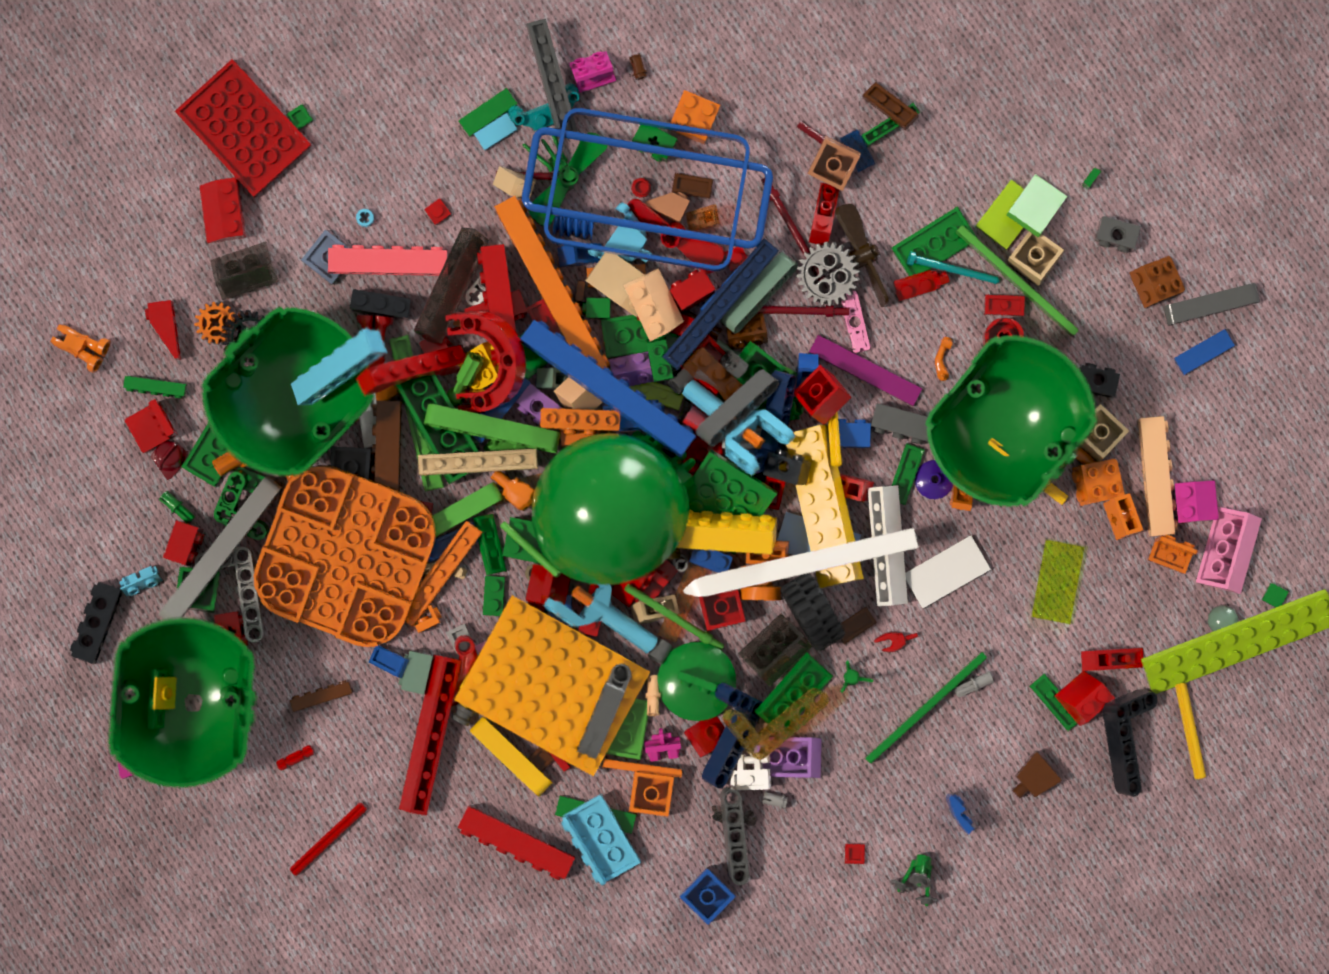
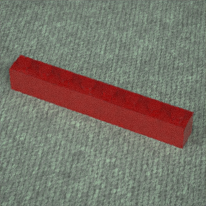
(430, 735)

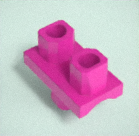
(662, 742)

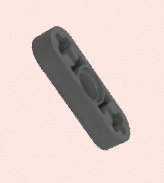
(733, 363)

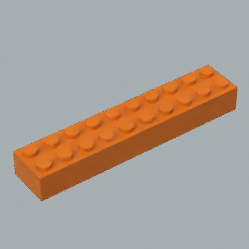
(547, 279)

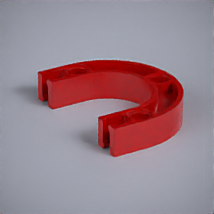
(506, 345)

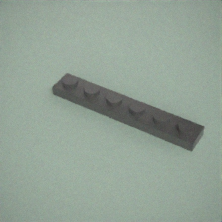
(550, 73)

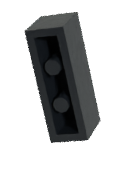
(381, 304)

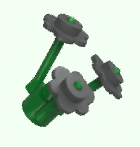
(922, 866)

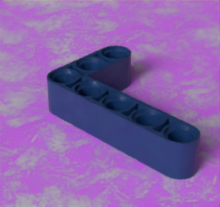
(780, 406)
(728, 748)

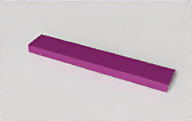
(865, 370)

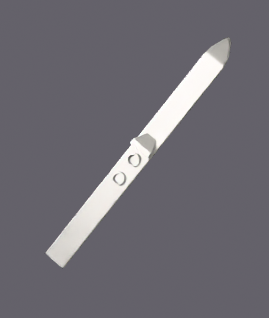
(803, 563)

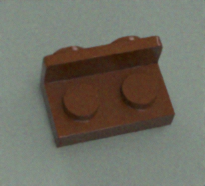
(753, 331)

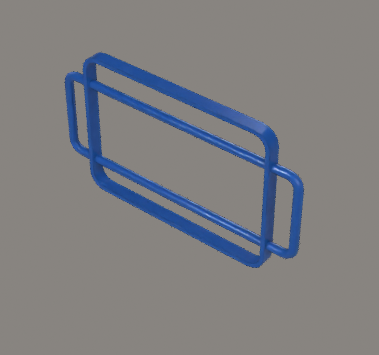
(563, 133)

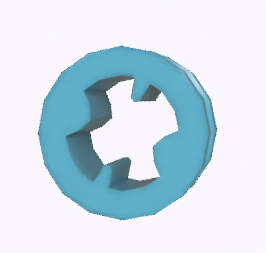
(365, 211)

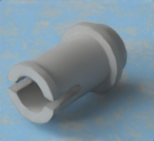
(683, 567)
(775, 800)

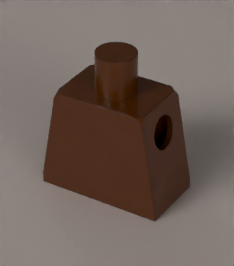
(1035, 777)

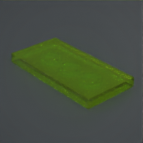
(1057, 582)

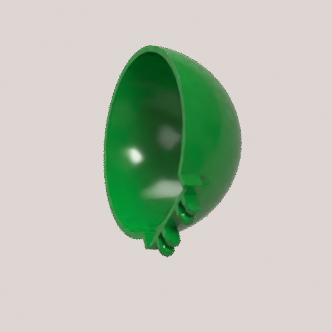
(611, 507)

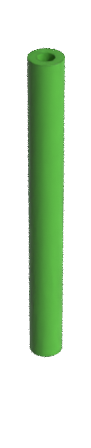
(529, 548)

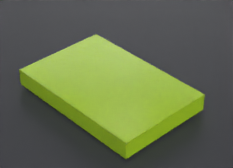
(996, 222)

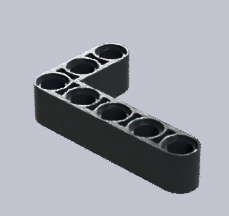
(1120, 738)

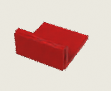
(705, 735)

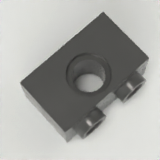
(1128, 232)

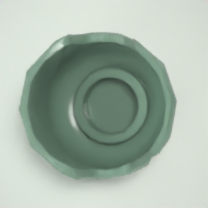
(1221, 617)

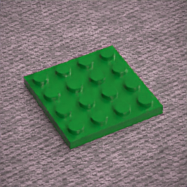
(726, 488)

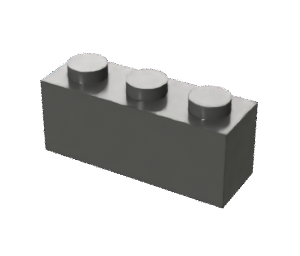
(899, 423)

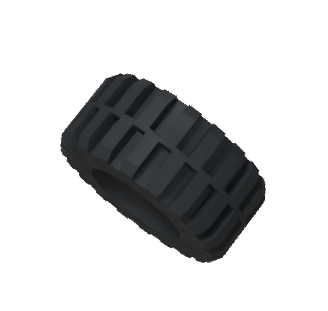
(812, 611)

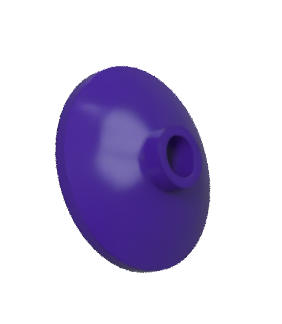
(926, 486)

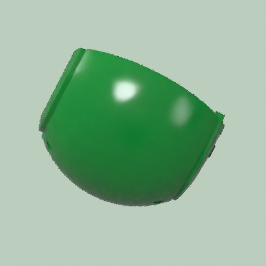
(1028, 404)
(255, 405)
(192, 744)

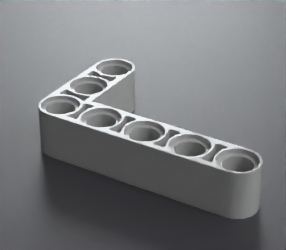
(243, 586)

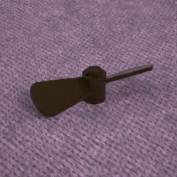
(865, 252)

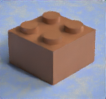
(834, 163)

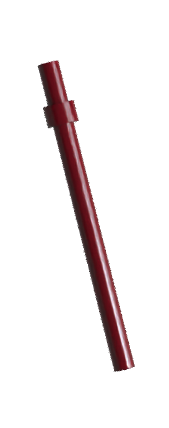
(775, 197)
(829, 311)

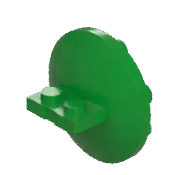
(690, 680)

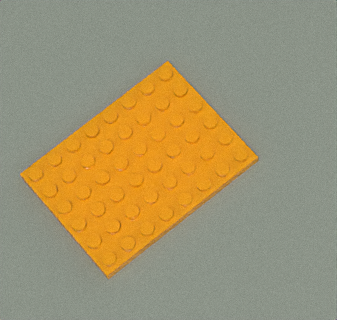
(545, 682)

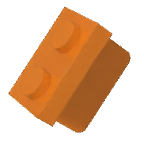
(1097, 481)
(1171, 553)

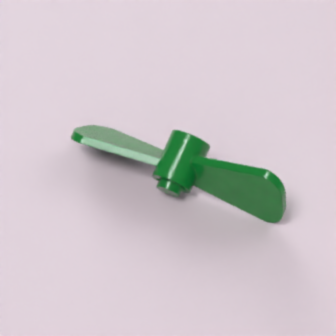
(583, 157)

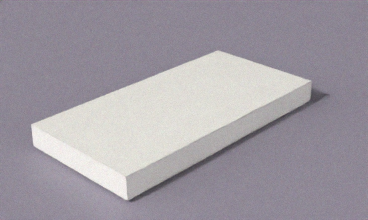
(946, 571)

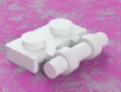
(751, 779)

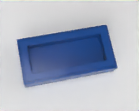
(388, 661)

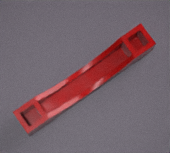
(386, 375)

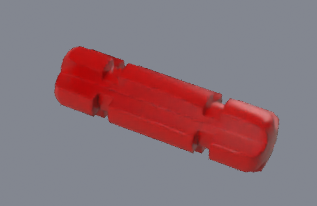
(295, 757)

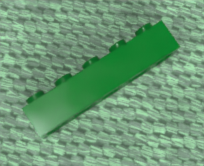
(882, 129)
(154, 386)

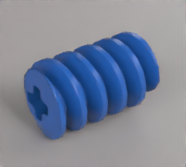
(573, 225)

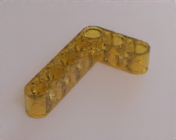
(777, 725)

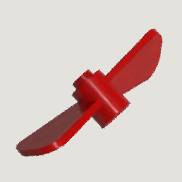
(694, 250)

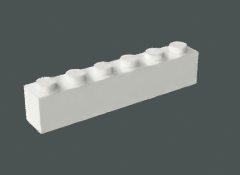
(890, 568)

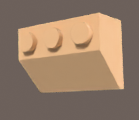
(653, 304)

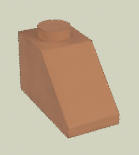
(670, 206)

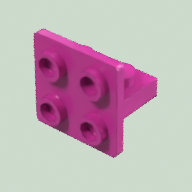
(592, 71)

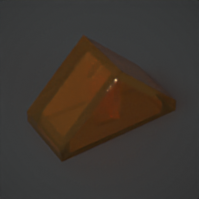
(703, 218)

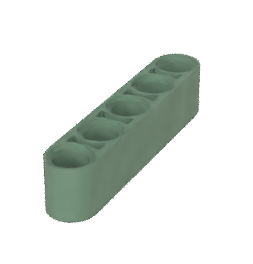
(759, 292)

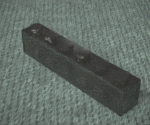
(450, 285)

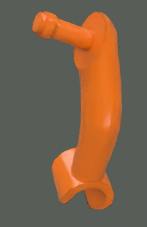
(941, 370)

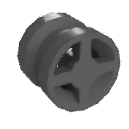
(463, 715)

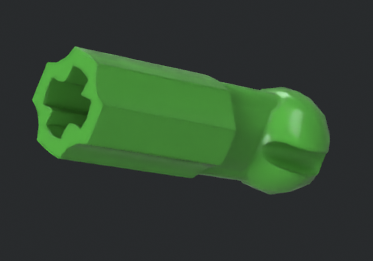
(465, 377)

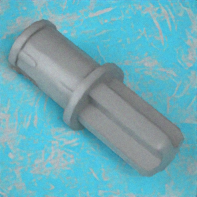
(973, 684)

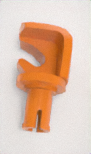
(515, 491)

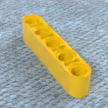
(510, 756)

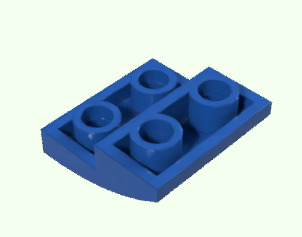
(956, 807)

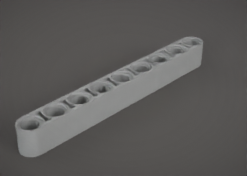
(221, 549)

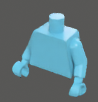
(626, 238)

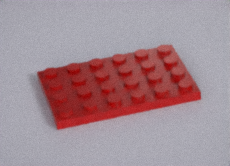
(243, 128)

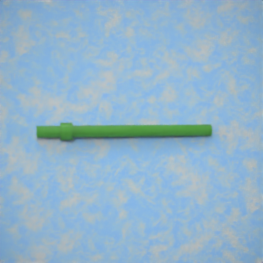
(704, 636)

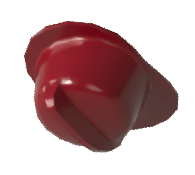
(169, 458)

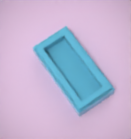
(495, 131)

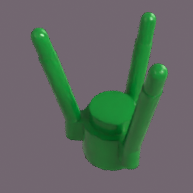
(552, 160)
(852, 677)

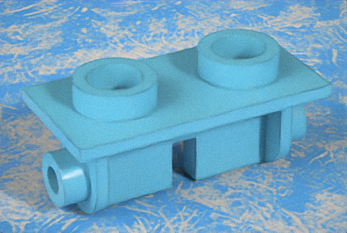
(132, 584)

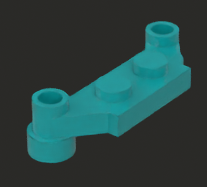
(540, 116)

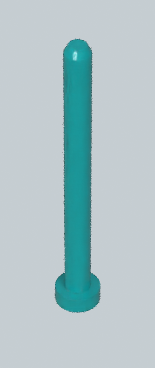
(912, 258)

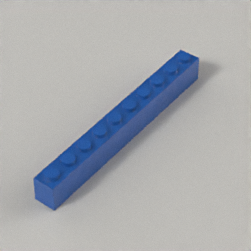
(607, 388)

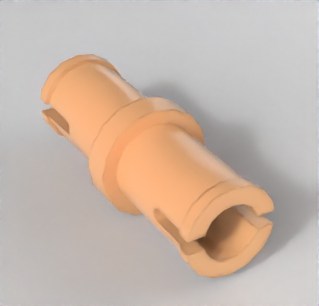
(652, 696)

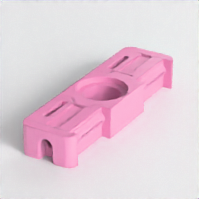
(859, 334)

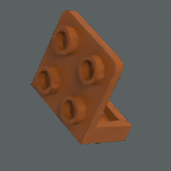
(1157, 281)

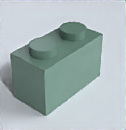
(416, 672)

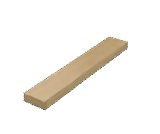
(477, 462)

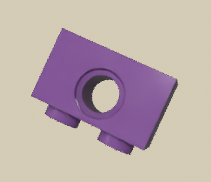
(531, 396)

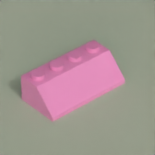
(1229, 550)

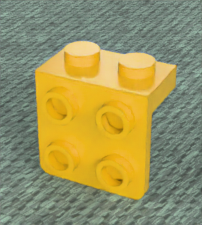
(488, 371)

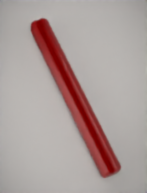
(327, 839)

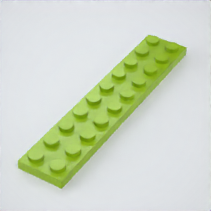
(1237, 642)

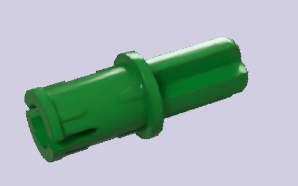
(176, 507)

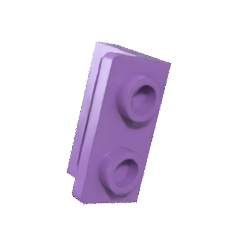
(633, 368)

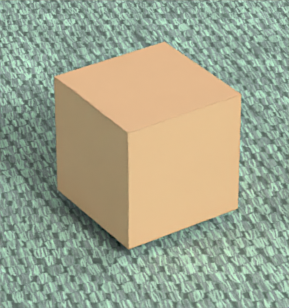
(575, 396)

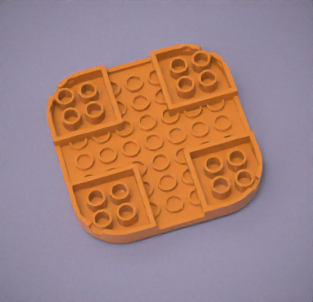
(345, 555)

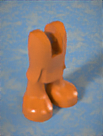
(76, 344)

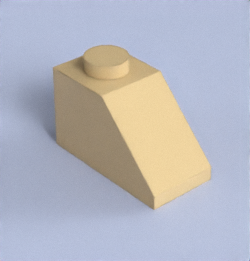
(511, 182)
(645, 614)

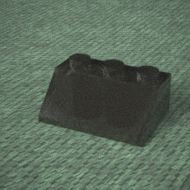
(244, 271)

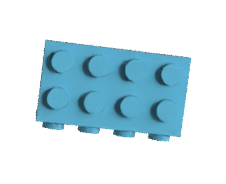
(600, 839)

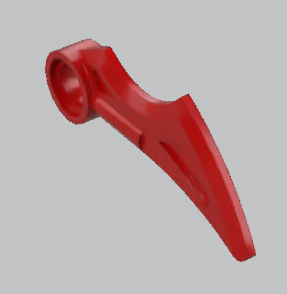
(467, 659)

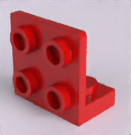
(150, 426)

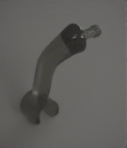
(685, 409)
(717, 816)

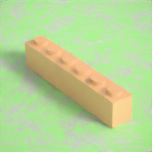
(1156, 476)

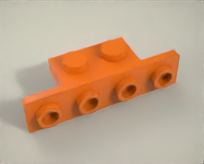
(580, 420)

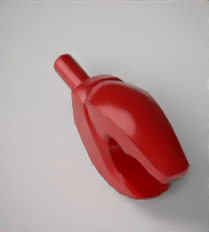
(897, 639)

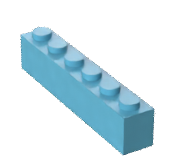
(338, 367)

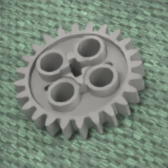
(837, 288)

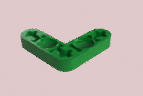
(230, 507)

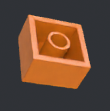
(696, 113)
(651, 794)

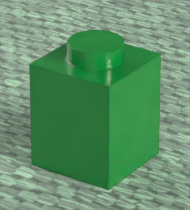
(596, 308)

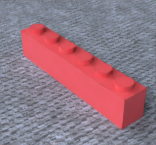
(386, 261)

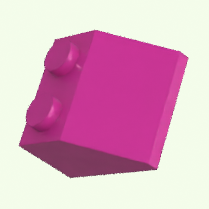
(1196, 501)

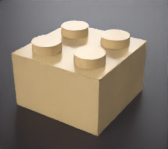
(1035, 257)

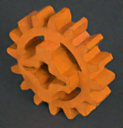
(209, 330)

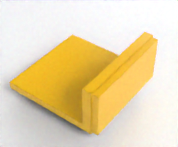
(164, 692)

